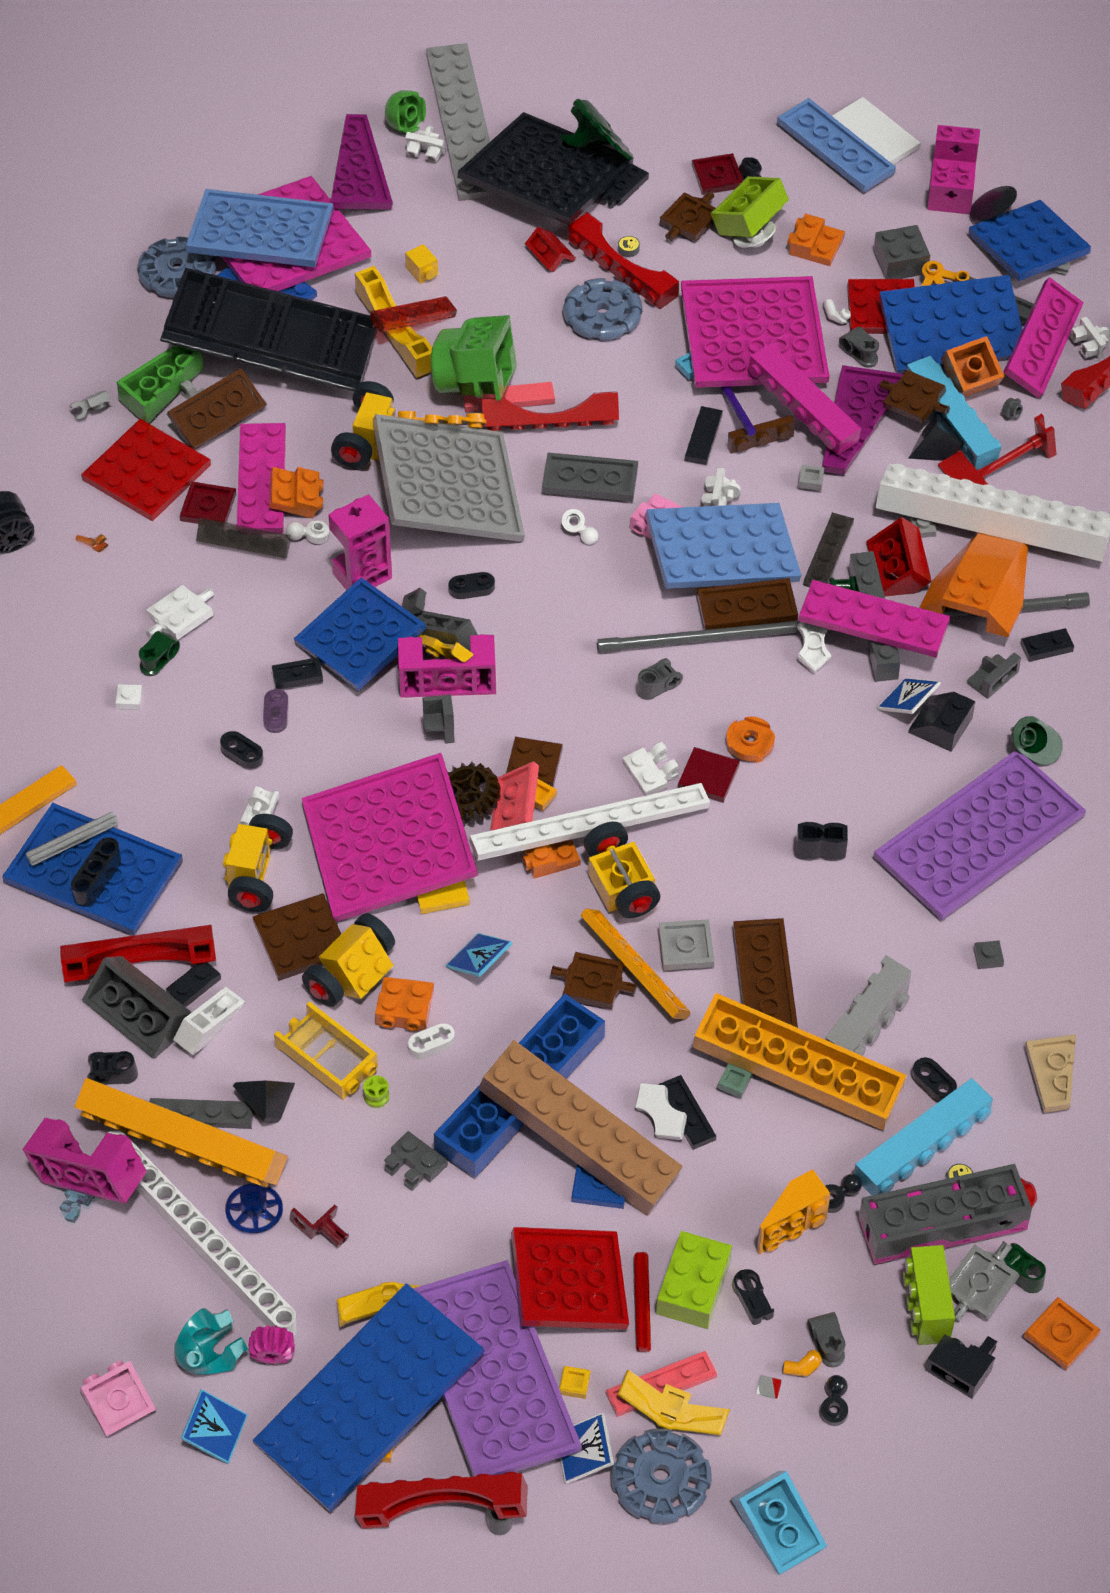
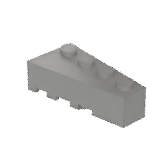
(872, 1009)

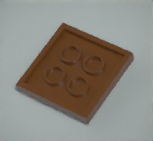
(297, 935)

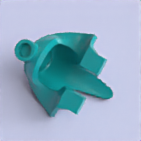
(195, 1344)

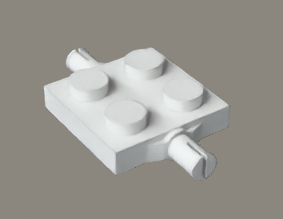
(180, 612)

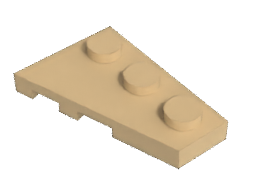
(1053, 1070)

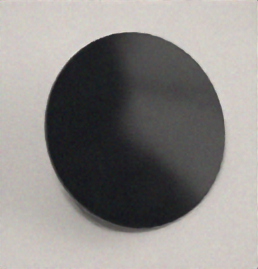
(993, 203)

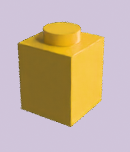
(421, 263)

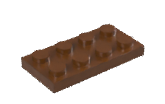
(216, 409)
(747, 604)

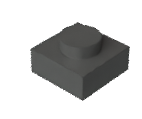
(414, 601)
(988, 954)

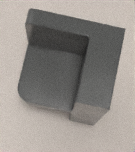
(994, 674)
(439, 716)

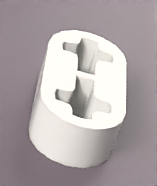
(431, 1041)

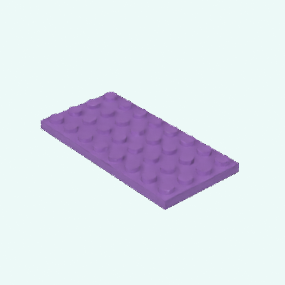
(979, 834)
(508, 1399)

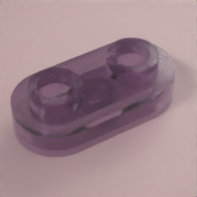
(275, 708)

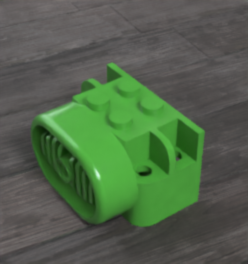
(474, 357)

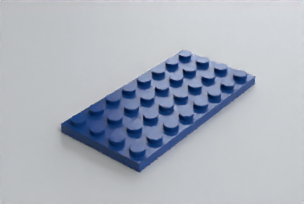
(368, 1397)

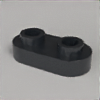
(472, 585)
(243, 751)
(936, 1080)

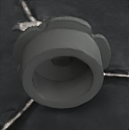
(1012, 408)

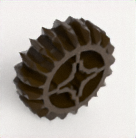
(469, 798)

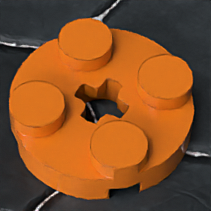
(746, 750)

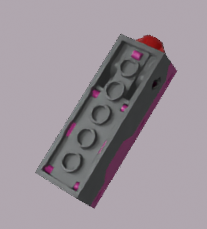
(947, 1212)

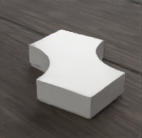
(814, 653)
(654, 1101)

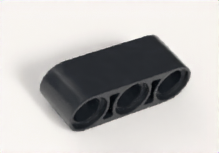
(87, 876)

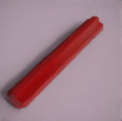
(642, 1302)

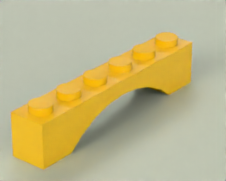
(410, 345)

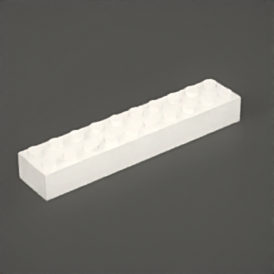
(994, 511)

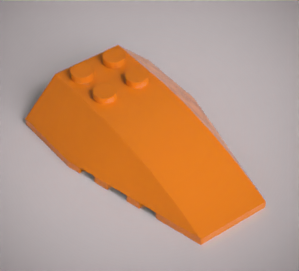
(983, 581)

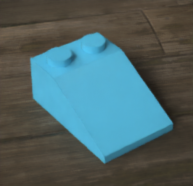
(779, 1521)

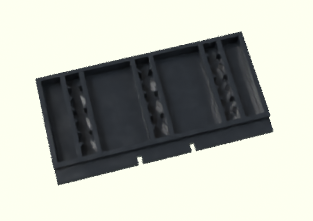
(269, 329)

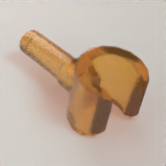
(97, 544)

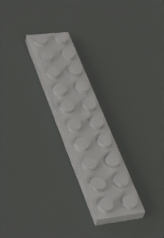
(459, 111)

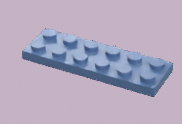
(836, 145)

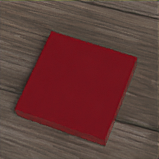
(717, 173)
(207, 502)
(712, 770)

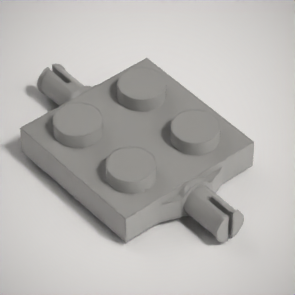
(982, 1281)

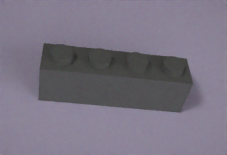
(135, 1005)

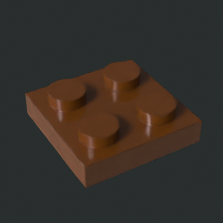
(543, 753)

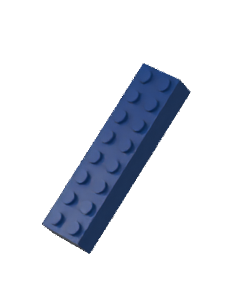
(481, 1125)

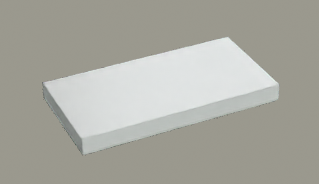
(877, 130)

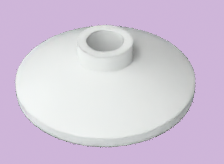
(757, 240)

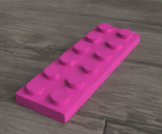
(1043, 337)
(260, 450)
(874, 618)

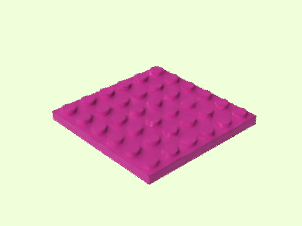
(340, 247)
(740, 316)
(389, 837)

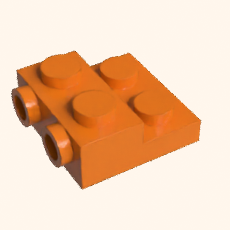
(815, 240)
(295, 491)
(551, 858)
(404, 1004)

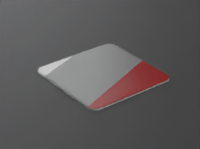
(768, 1387)

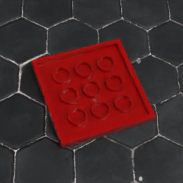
(146, 469)
(569, 1278)

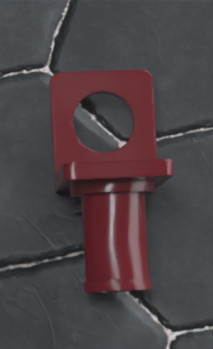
(324, 1224)

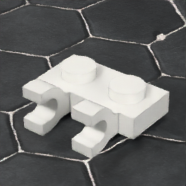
(645, 772)

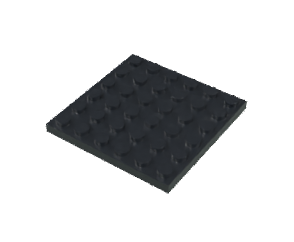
(541, 171)

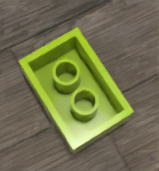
(750, 206)
(694, 1279)
(929, 1294)

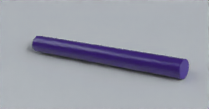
(739, 411)

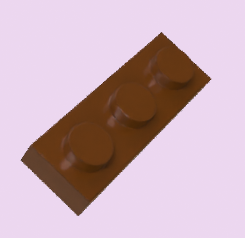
(765, 433)

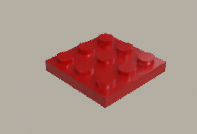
(865, 302)

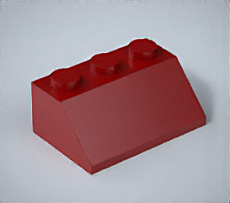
(900, 558)

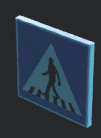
(478, 954)
(214, 1426)

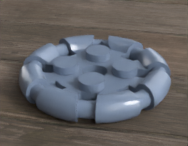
(170, 253)
(602, 324)
(661, 1491)

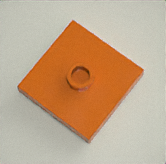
(1062, 1333)

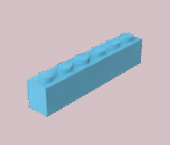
(978, 442)
(924, 1138)

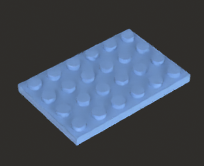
(259, 228)
(722, 545)

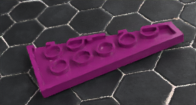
(359, 172)
(862, 401)

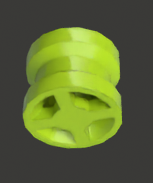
(376, 1084)

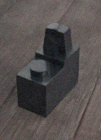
(962, 1366)

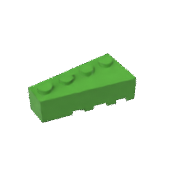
(158, 381)

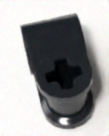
(110, 1067)

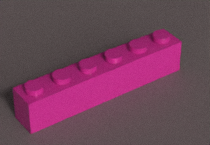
(804, 399)

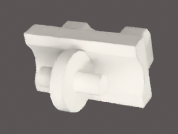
(425, 141)
(1094, 338)
(722, 488)
(260, 803)

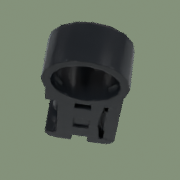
(754, 1299)

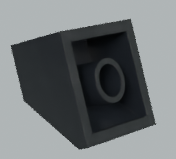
(943, 719)

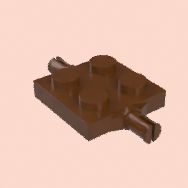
(688, 216)
(914, 396)
(593, 980)

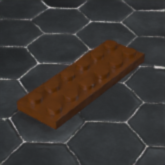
(765, 968)

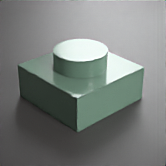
(734, 1080)

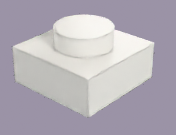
(129, 697)

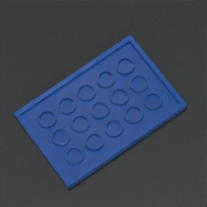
(947, 315)
(129, 892)

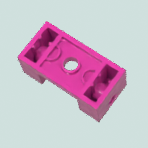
(953, 169)
(366, 540)
(428, 678)
(108, 1173)

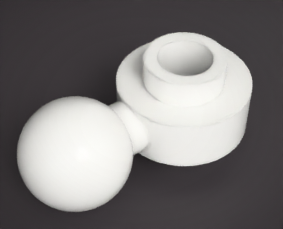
(315, 532)
(587, 534)

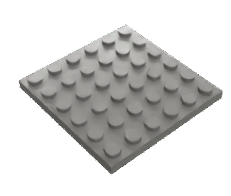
(447, 478)

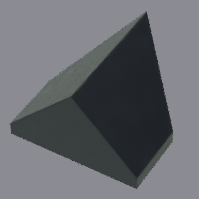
(936, 441)
(266, 1097)

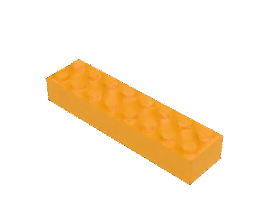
(799, 1061)
(173, 1130)

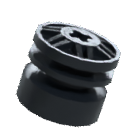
(15, 523)

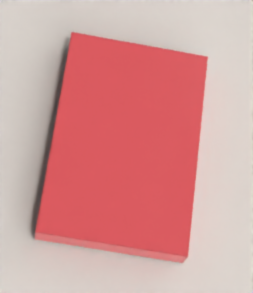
(517, 797)

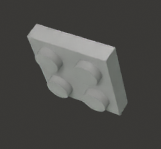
(686, 944)

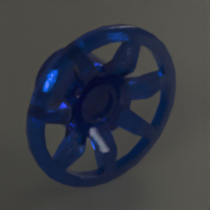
(253, 1204)

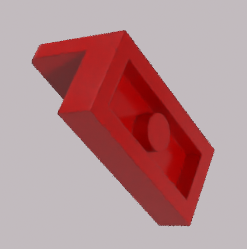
(548, 248)

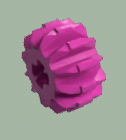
(271, 1344)

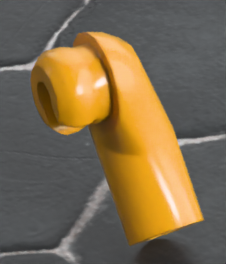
(805, 1366)

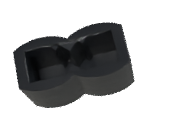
(821, 840)

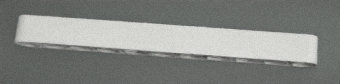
(211, 1240)

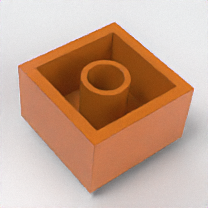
(973, 367)

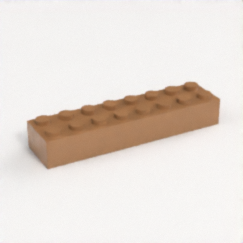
(580, 1127)

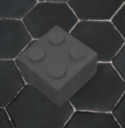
(901, 252)

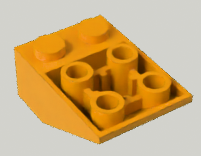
(797, 1209)

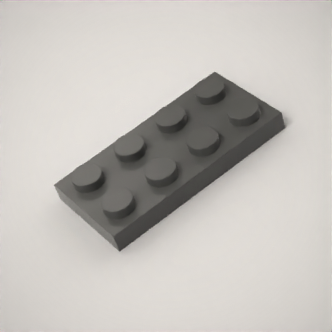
(590, 476)

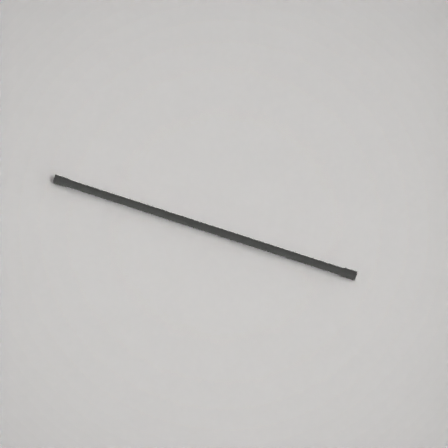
(616, 644)

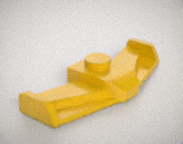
(436, 648)
(366, 1302)
(671, 1407)

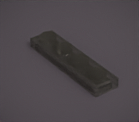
(243, 537)
(829, 549)

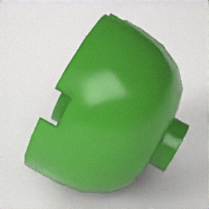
(405, 111)

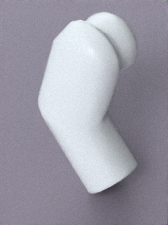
(838, 316)

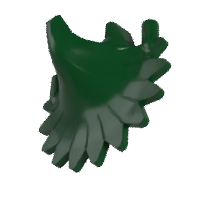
(593, 129)

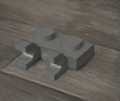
(418, 1156)

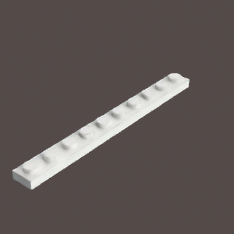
(581, 822)

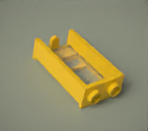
(328, 1051)

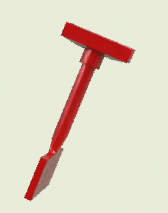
(961, 468)

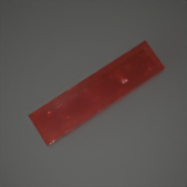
(413, 314)

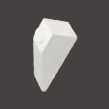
(208, 1020)

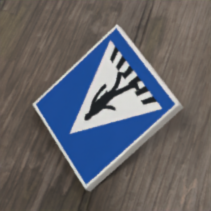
(908, 695)
(595, 1451)

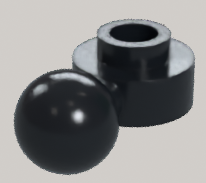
(750, 167)
(850, 1185)
(836, 1387)

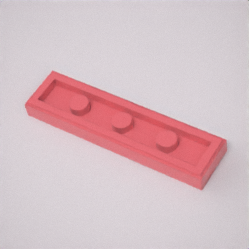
(519, 395)
(680, 1375)

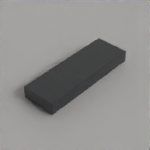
(703, 435)
(697, 1128)

